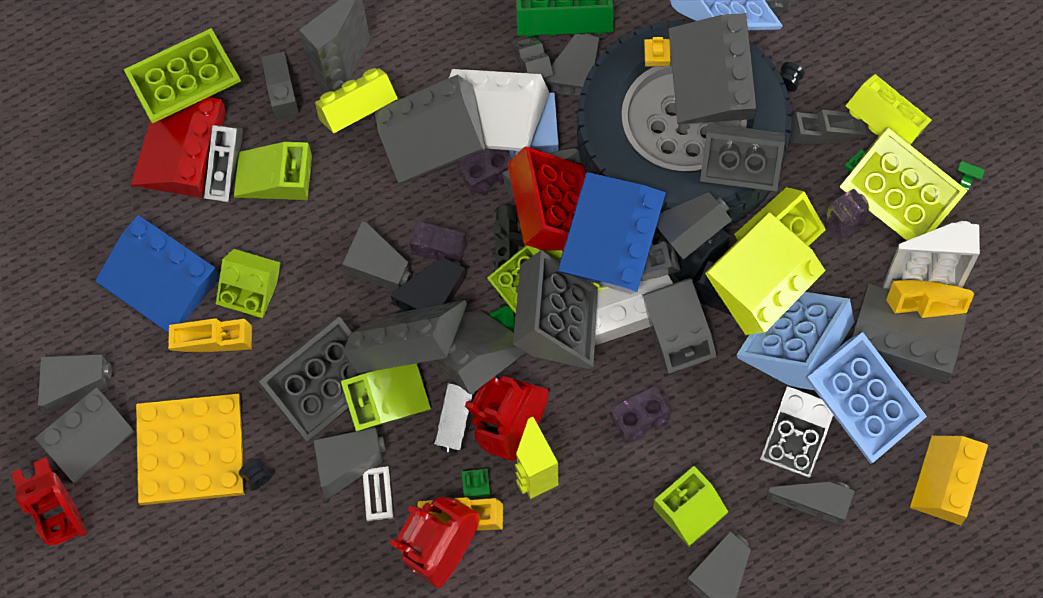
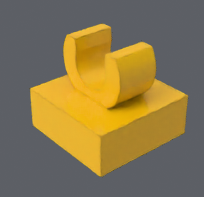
(657, 52)

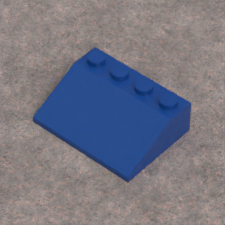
(611, 232)
(156, 274)

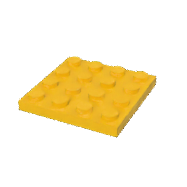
(189, 449)

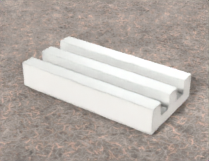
(379, 515)

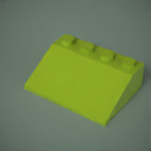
(181, 75)

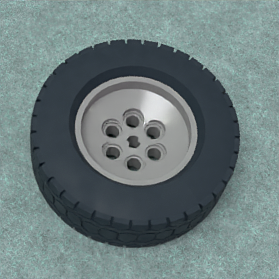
(629, 101)

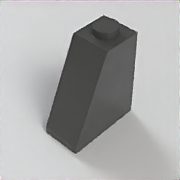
(573, 65)
(693, 222)
(375, 260)
(70, 379)
(347, 458)
(722, 570)

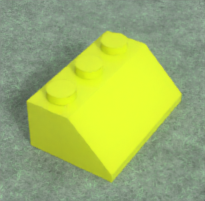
(355, 100)
(884, 107)
(793, 211)
(535, 462)

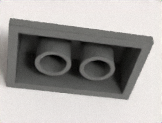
(742, 157)
(85, 435)

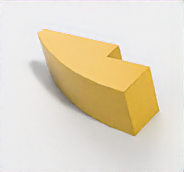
(928, 298)
(210, 336)
(489, 509)

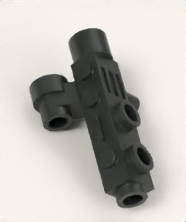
(505, 235)

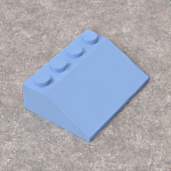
(757, 11)
(800, 338)
(865, 397)

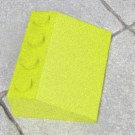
(903, 186)
(764, 274)

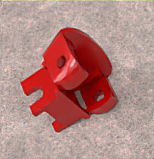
(507, 405)
(42, 494)
(431, 545)

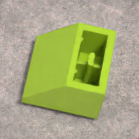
(247, 282)
(690, 506)

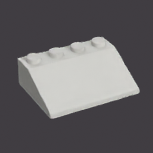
(507, 106)
(937, 256)
(624, 312)

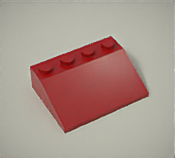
(178, 149)
(545, 196)

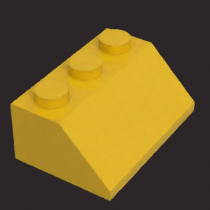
(949, 477)

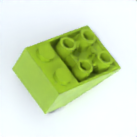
(274, 172)
(506, 277)
(385, 396)

